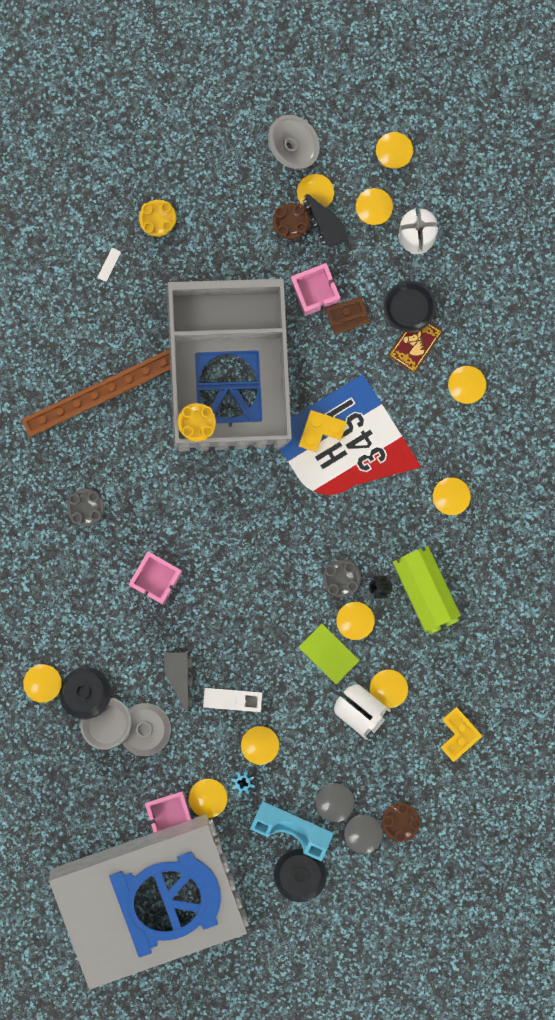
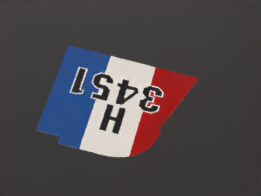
(368, 448)

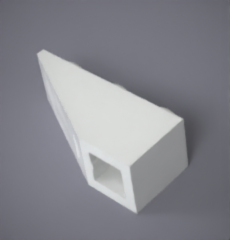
(232, 700)

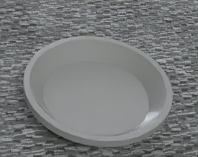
(109, 727)
(149, 730)

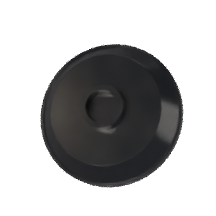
(409, 306)
(85, 693)
(299, 876)

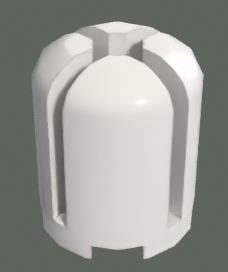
(409, 228)
(354, 717)

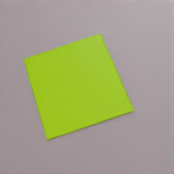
(329, 654)

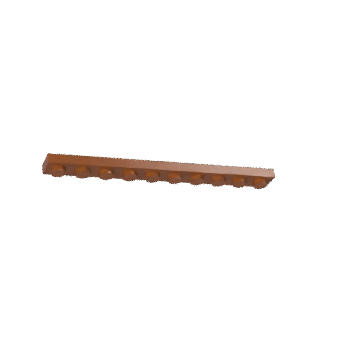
(97, 394)

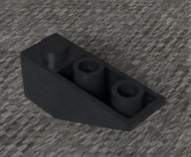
(329, 226)

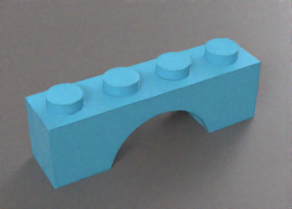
(274, 820)

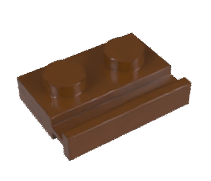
(347, 315)

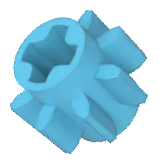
(238, 785)

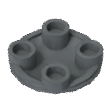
(85, 507)
(341, 578)
(335, 802)
(363, 834)

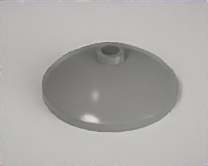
(299, 137)

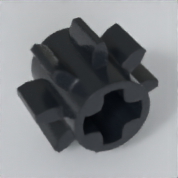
(380, 587)

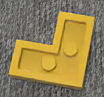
(320, 425)
(464, 734)

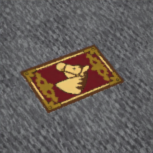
(414, 347)

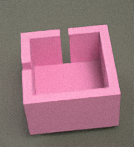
(314, 290)
(155, 577)
(168, 811)

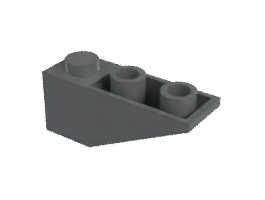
(177, 671)

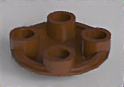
(291, 221)
(400, 822)

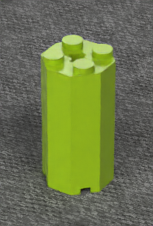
(426, 590)

